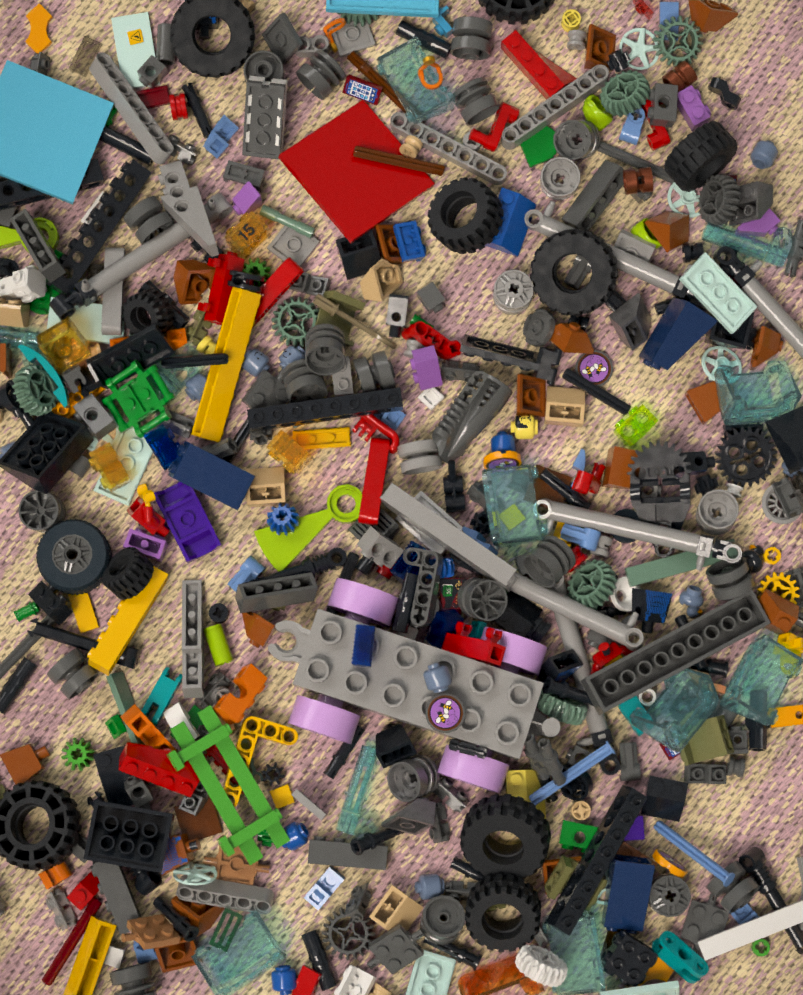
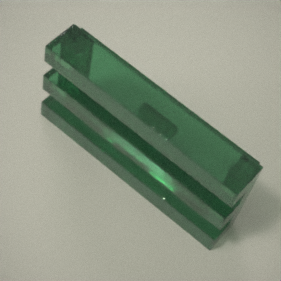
(219, 945)

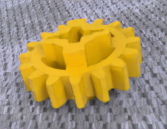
(777, 584)

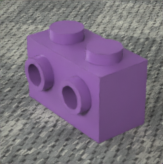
(692, 108)
(427, 368)
(150, 546)

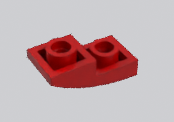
(306, 981)

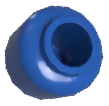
(502, 442)
(297, 834)
(284, 979)

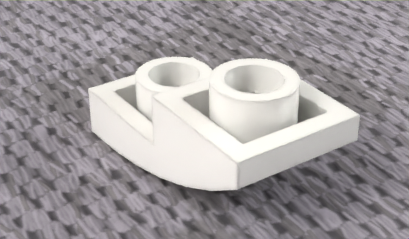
(176, 715)

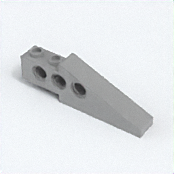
(186, 206)
(192, 639)

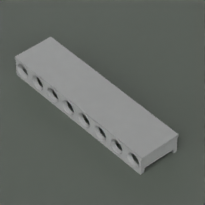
(449, 536)

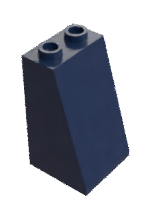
(675, 334)
(210, 475)
(627, 893)

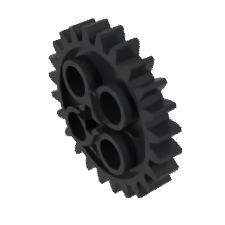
(739, 440)

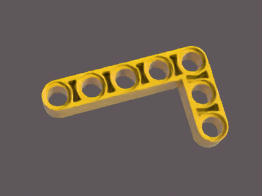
(252, 736)

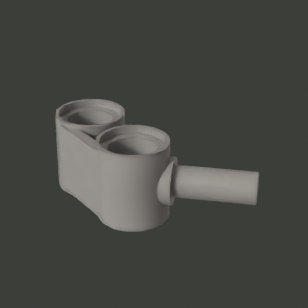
(311, 46)

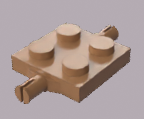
(235, 867)
(151, 932)

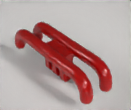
(371, 424)

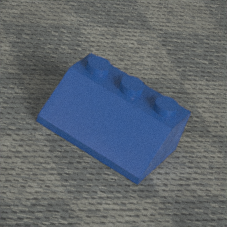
(513, 227)

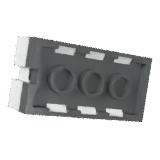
(264, 117)

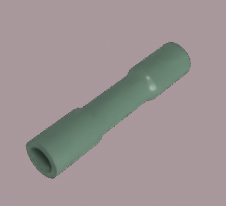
(276, 216)

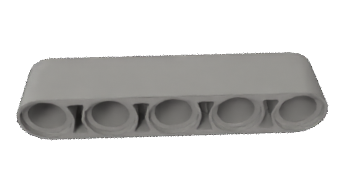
(113, 297)
(228, 895)

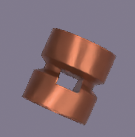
(682, 76)
(631, 182)

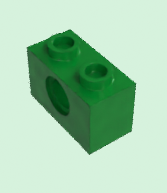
(567, 833)

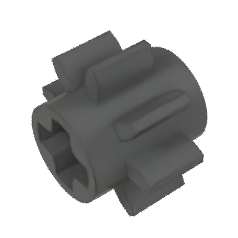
(261, 437)

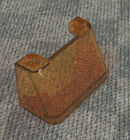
(496, 978)

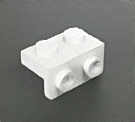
(355, 982)

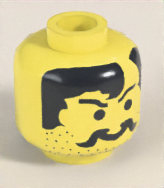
(524, 426)

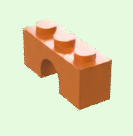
(250, 683)
(145, 729)

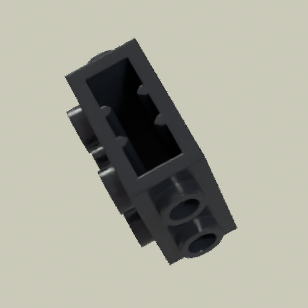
(628, 959)

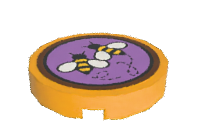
(497, 460)
(670, 863)

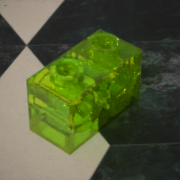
(637, 428)

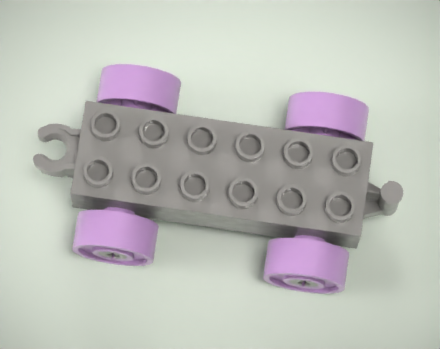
(495, 698)

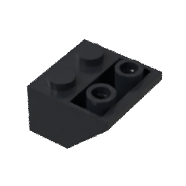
(359, 255)

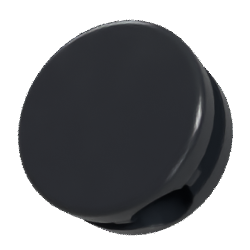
(245, 280)

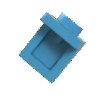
(441, 24)

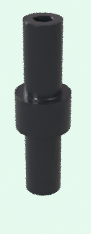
(611, 611)

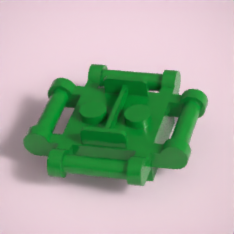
(139, 398)

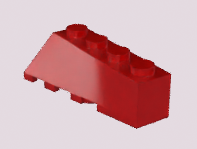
(538, 69)
(155, 767)

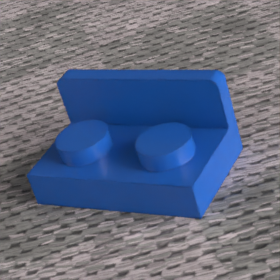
(409, 241)

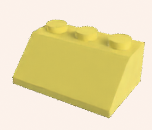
(523, 784)

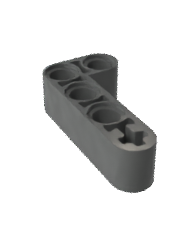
(421, 587)

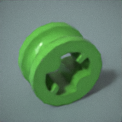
(765, 943)

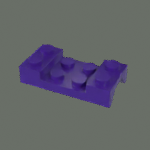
(187, 521)

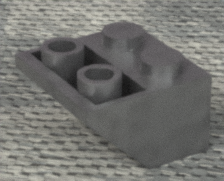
(755, 201)
(632, 322)

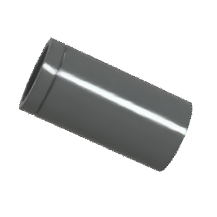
(164, 46)

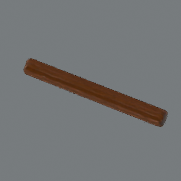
(398, 160)

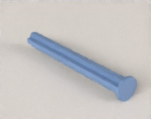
(573, 772)
(694, 853)

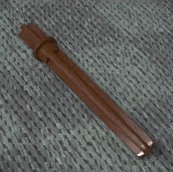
(374, 77)

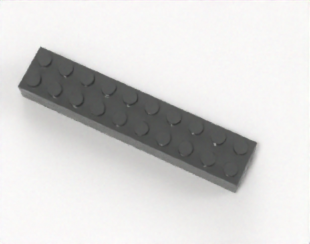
(675, 652)

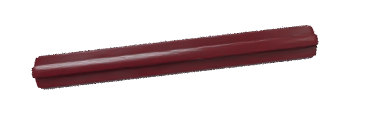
(71, 942)

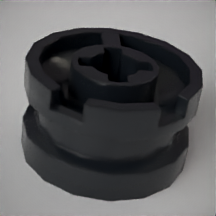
(538, 630)

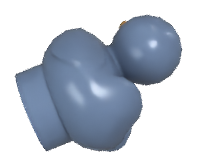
(692, 598)

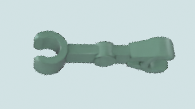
(245, 745)

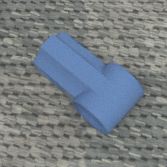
(585, 538)
(248, 571)

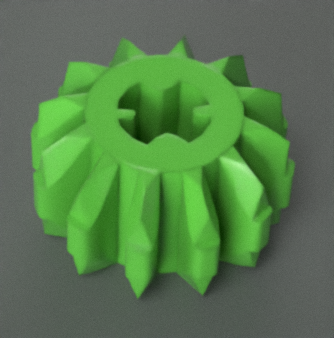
(262, 270)
(80, 760)

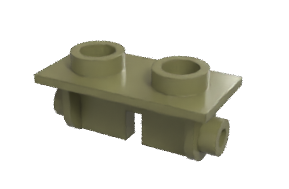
(195, 331)

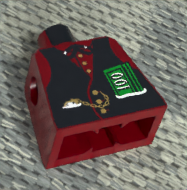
(448, 593)

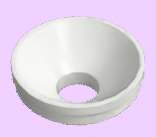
(623, 586)

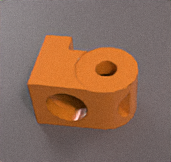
(55, 875)

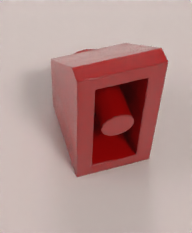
(84, 892)

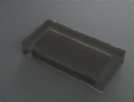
(85, 56)

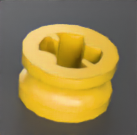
(777, 557)

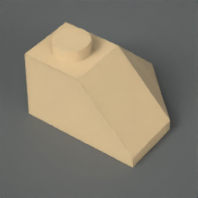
(381, 281)

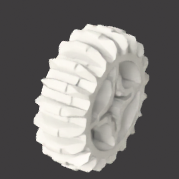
(541, 965)

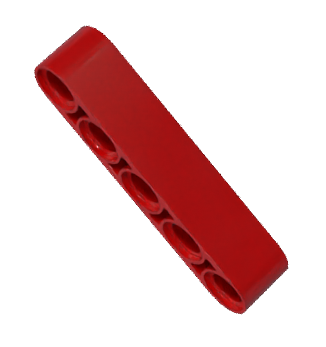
(277, 285)
(374, 481)

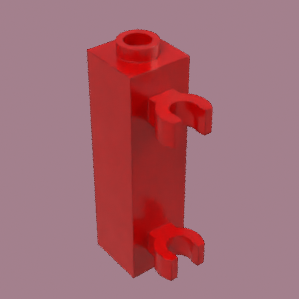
(220, 291)
(476, 649)

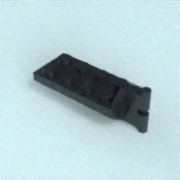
(146, 347)
(511, 355)

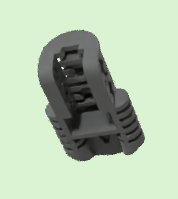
(469, 415)

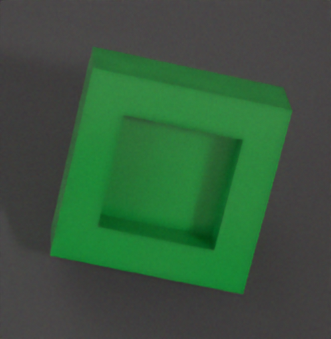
(116, 726)

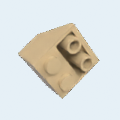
(14, 313)
(564, 406)
(267, 487)
(396, 909)

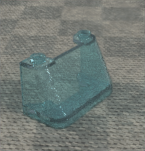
(401, 70)
(756, 395)
(512, 505)
(761, 680)
(678, 710)
(580, 954)
(248, 957)

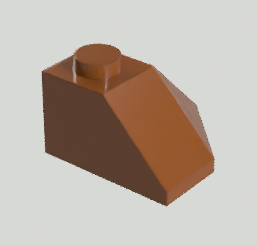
(710, 15)
(191, 280)
(571, 338)
(766, 346)
(779, 611)
(257, 629)
(198, 914)

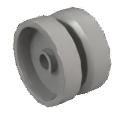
(419, 457)

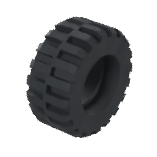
(700, 156)
(450, 202)
(503, 891)

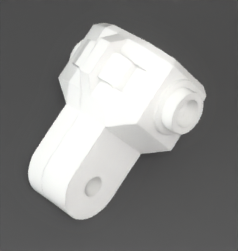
(24, 285)

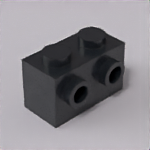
(50, 602)

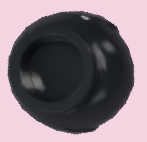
(753, 558)

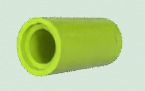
(218, 644)

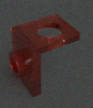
(642, 8)

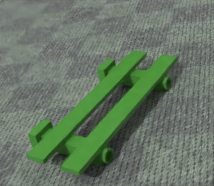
(192, 752)

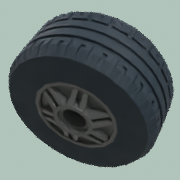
(61, 544)

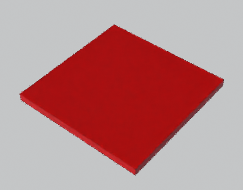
(348, 188)

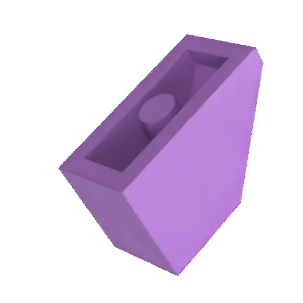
(246, 200)
(760, 227)

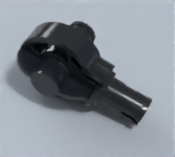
(8, 401)
(582, 783)

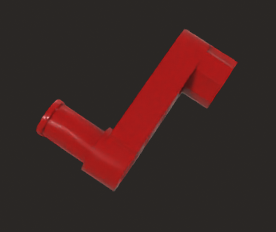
(505, 114)
(659, 137)
(444, 347)
(587, 482)

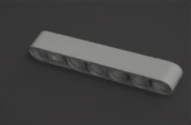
(131, 108)
(550, 114)
(454, 156)

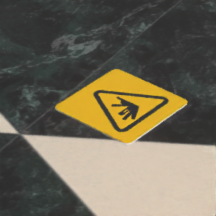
(135, 36)

